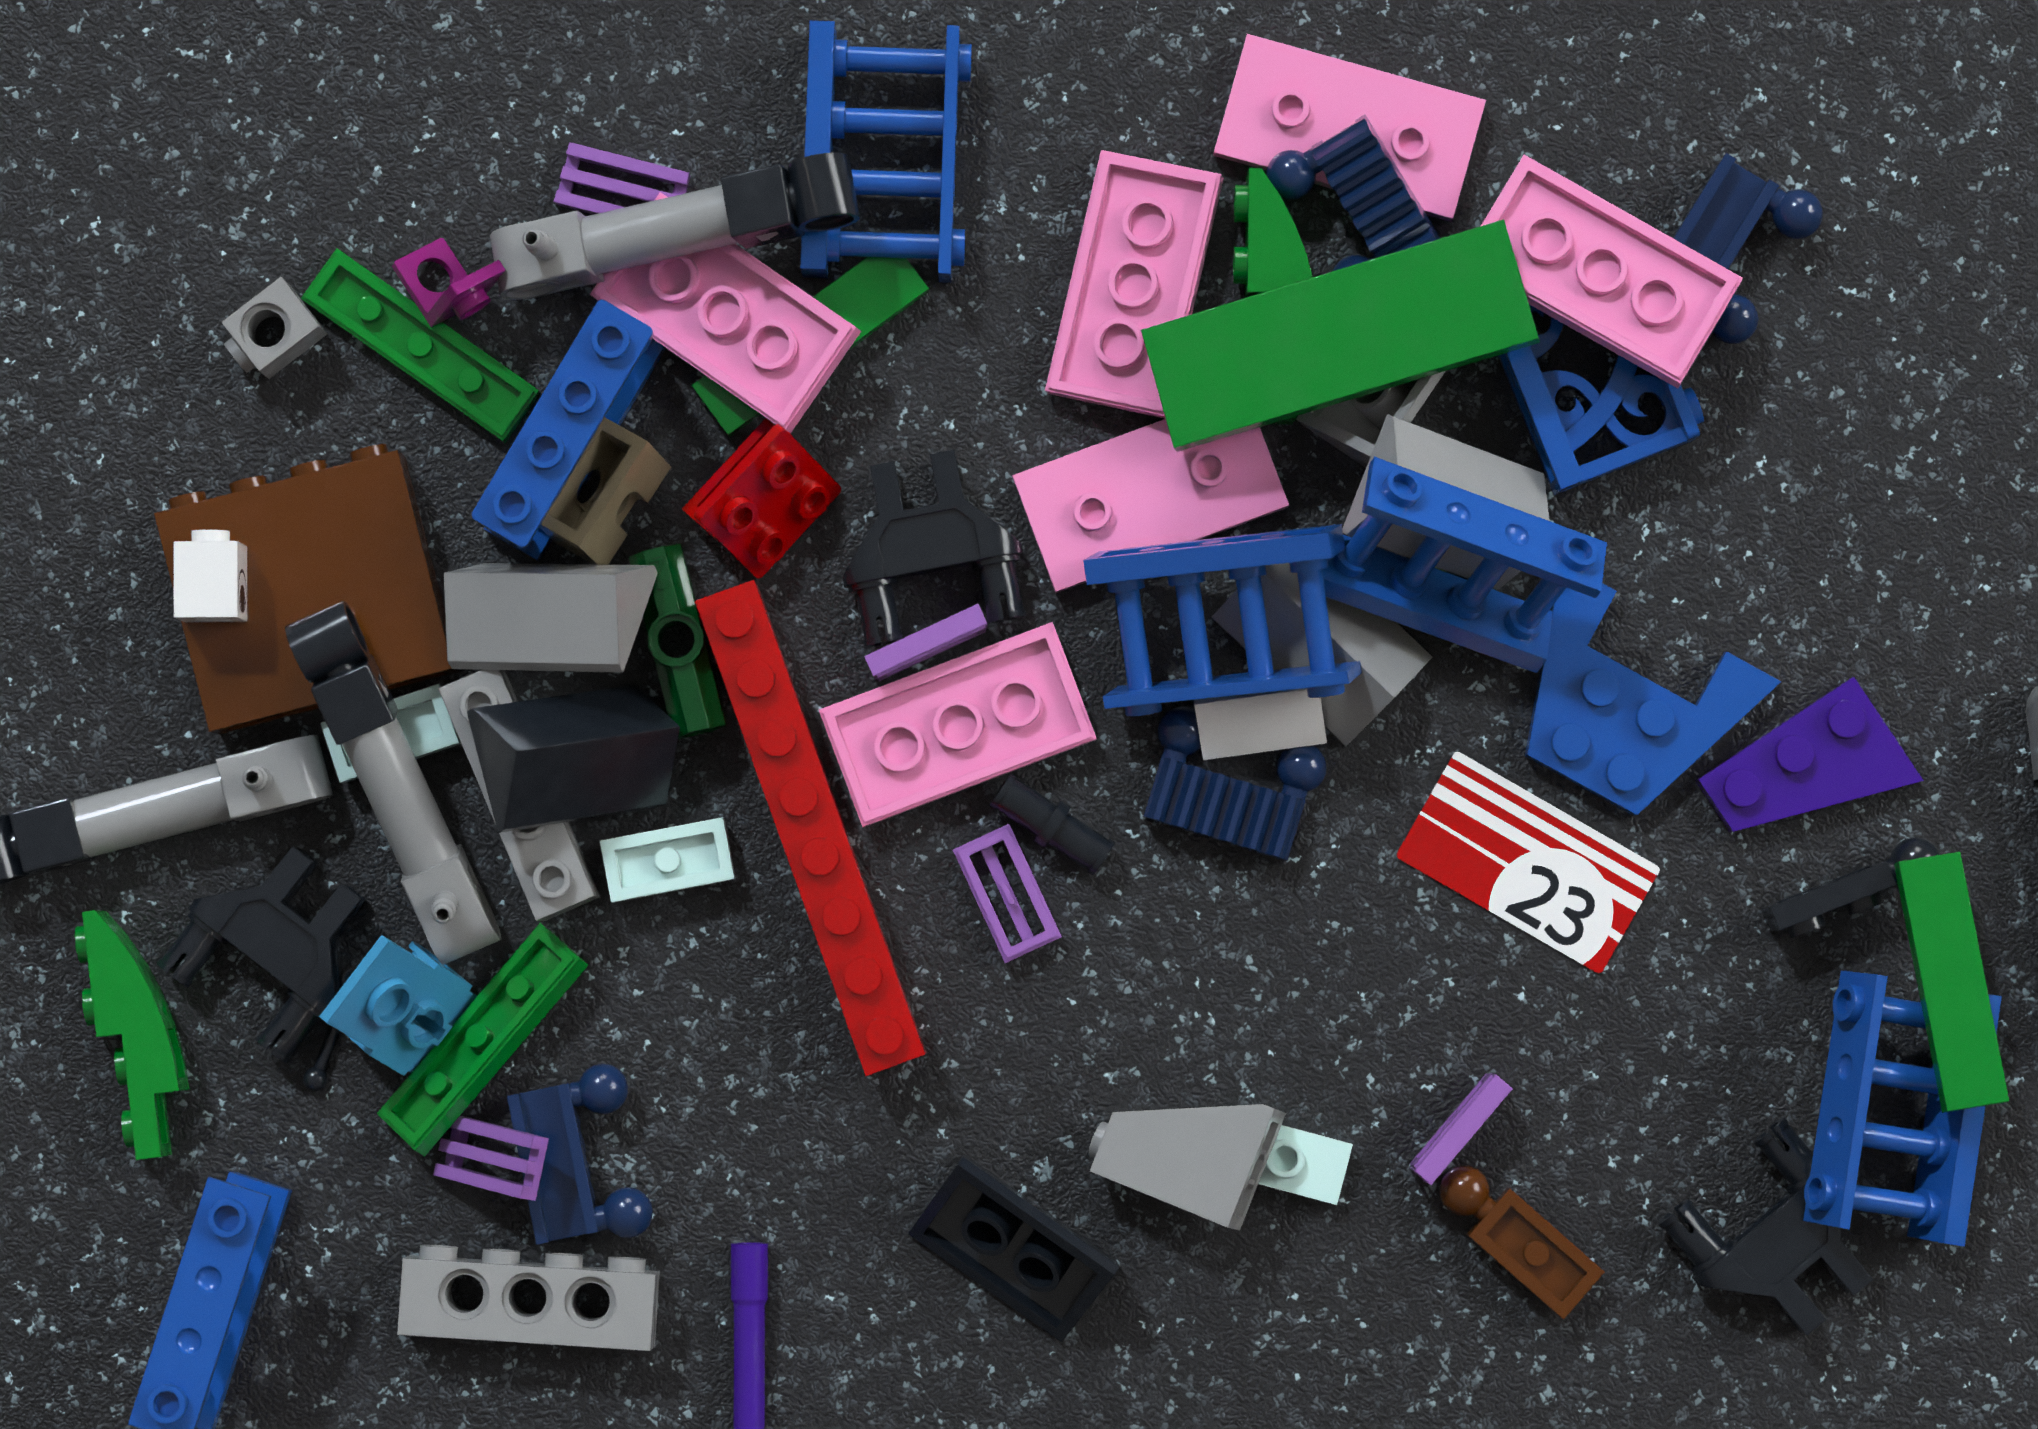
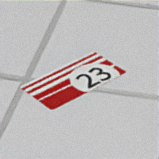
(1528, 862)

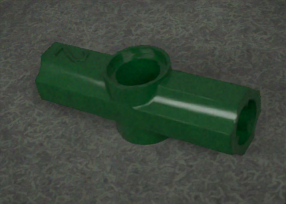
(686, 681)

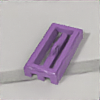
(571, 175)
(927, 643)
(1029, 941)
(1459, 1127)
(457, 1149)

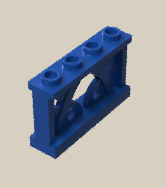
(593, 381)
(1560, 433)

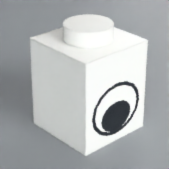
(210, 578)

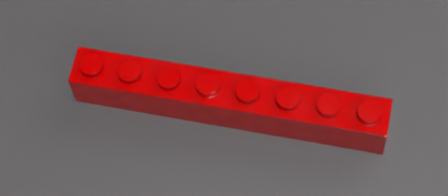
(810, 827)

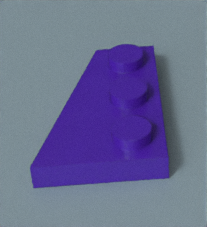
(1809, 762)

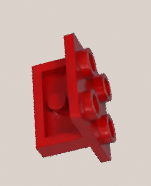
(763, 498)

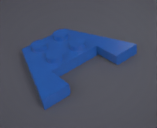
(1617, 727)

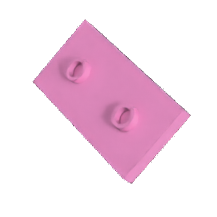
(1299, 97)
(1131, 272)
(1611, 272)
(737, 326)
(1144, 494)
(957, 724)

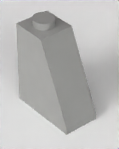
(1190, 1156)

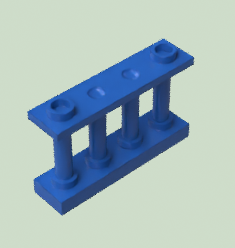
(831, 120)
(1246, 562)
(1446, 604)
(1945, 1146)
(210, 1304)

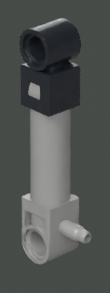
(746, 210)
(364, 721)
(228, 790)

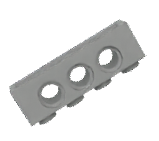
(543, 856)
(430, 1311)

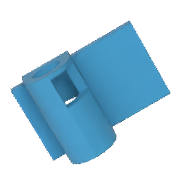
(399, 1004)

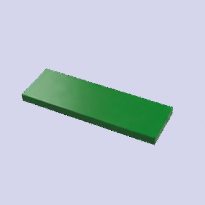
(1340, 335)

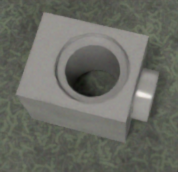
(300, 333)

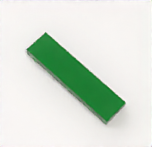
(863, 296)
(428, 354)
(1951, 982)
(482, 1039)

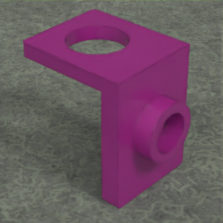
(465, 293)

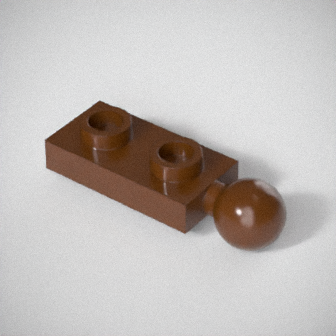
(1521, 1240)

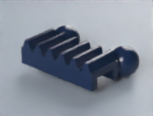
(1366, 185)
(1724, 219)
(1226, 806)
(565, 1192)

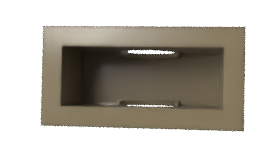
(627, 472)

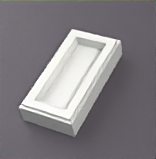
(1259, 723)

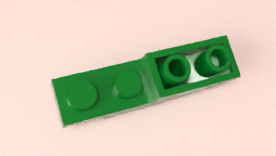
(1272, 243)
(131, 1004)

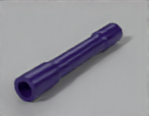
(749, 1299)

